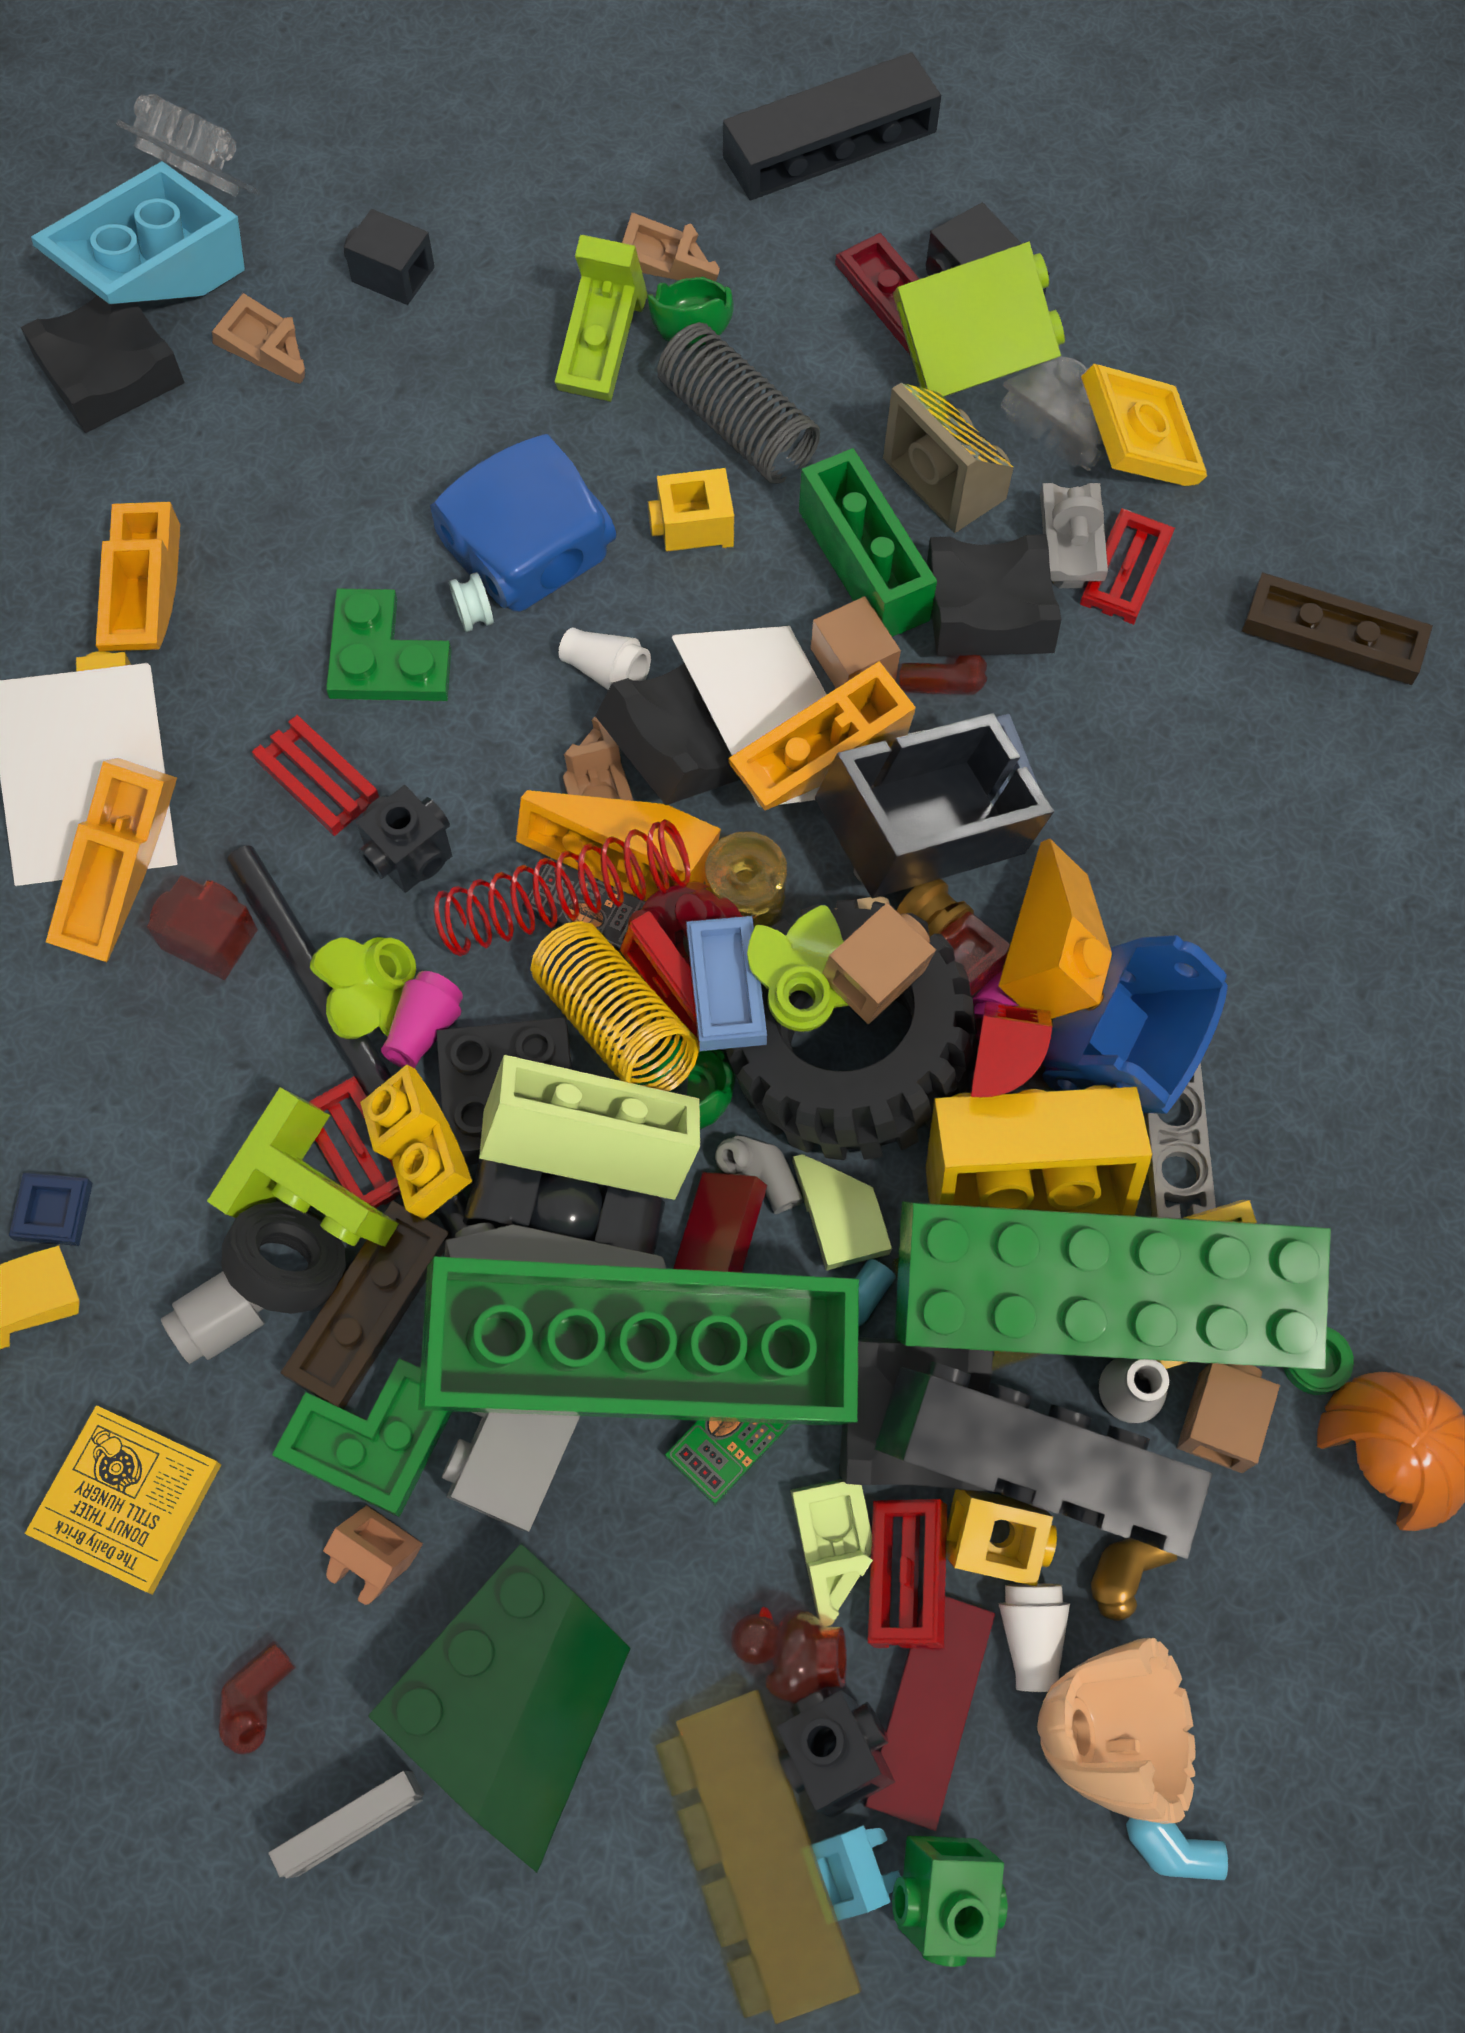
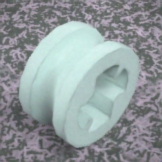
(471, 602)

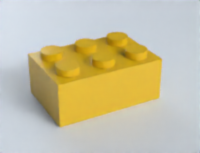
(1040, 1150)

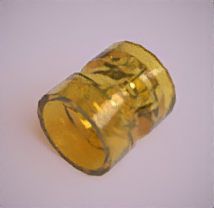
(760, 880)

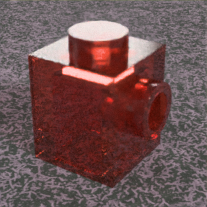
(202, 925)

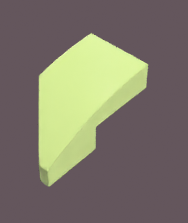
(842, 1214)
(834, 1541)

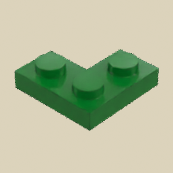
(372, 664)
(369, 1457)

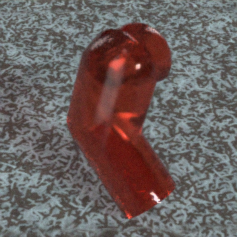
(962, 678)
(246, 1699)

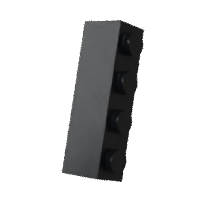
(830, 126)

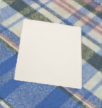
(751, 682)
(52, 754)

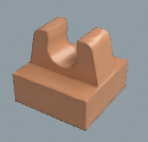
(370, 1549)

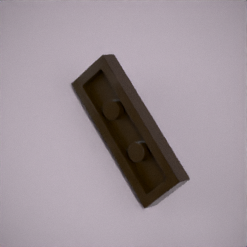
(1337, 628)
(365, 1309)

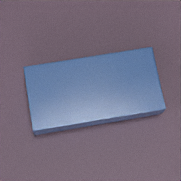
(724, 989)

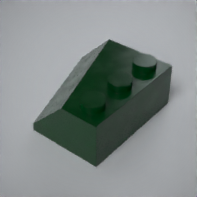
(509, 1702)

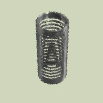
(705, 366)

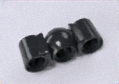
(563, 1206)

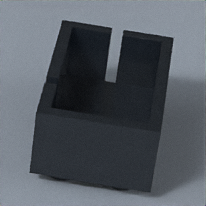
(931, 804)

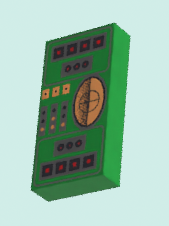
(721, 1453)

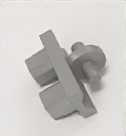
(1074, 534)

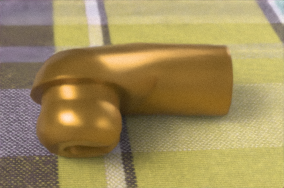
(1120, 1574)

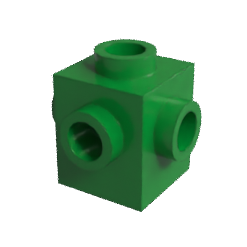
(950, 1899)

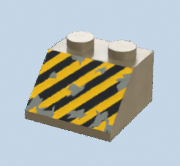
(944, 456)

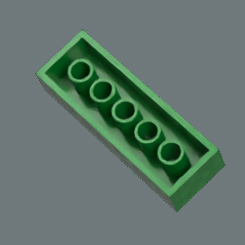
(1112, 1285)
(638, 1342)

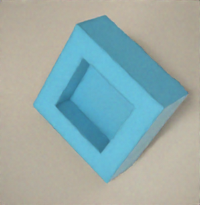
(853, 1872)

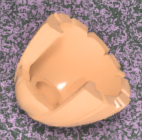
(1122, 1733)

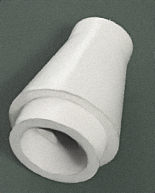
(605, 656)
(1123, 1397)
(1035, 1633)

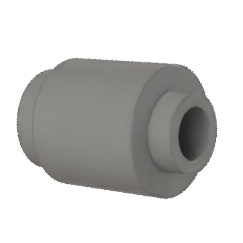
(211, 1319)

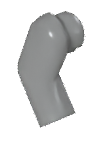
(766, 1161)

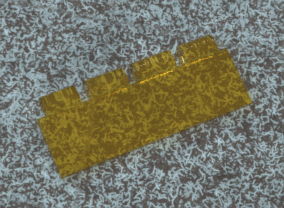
(772, 1874)

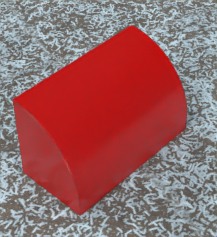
(1009, 1047)

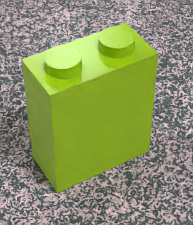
(979, 321)

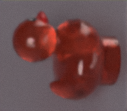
(802, 1648)

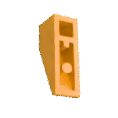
(801, 750)
(568, 822)
(1059, 939)

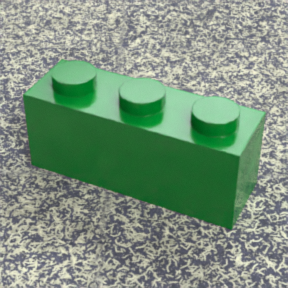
(866, 541)

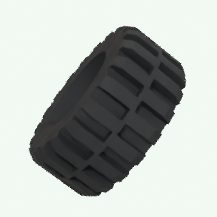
(874, 1102)

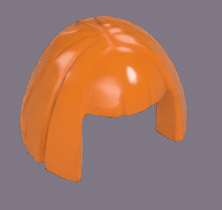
(1405, 1443)

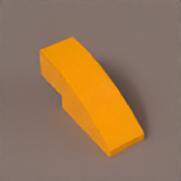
(138, 576)
(110, 857)

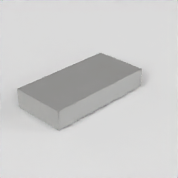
(347, 1825)

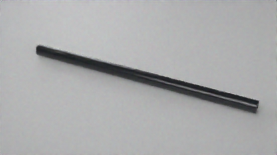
(298, 951)

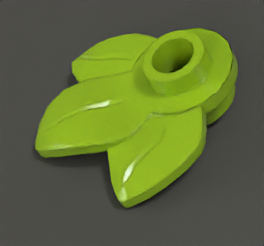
(796, 964)
(364, 982)

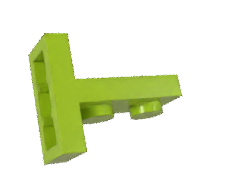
(601, 317)
(273, 1169)

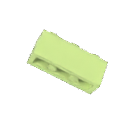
(590, 1128)

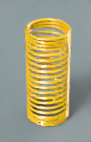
(644, 1038)

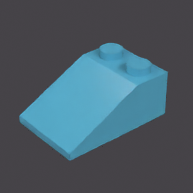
(147, 240)

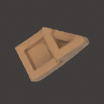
(668, 250)
(260, 338)
(596, 767)

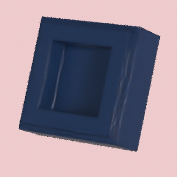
(51, 1209)

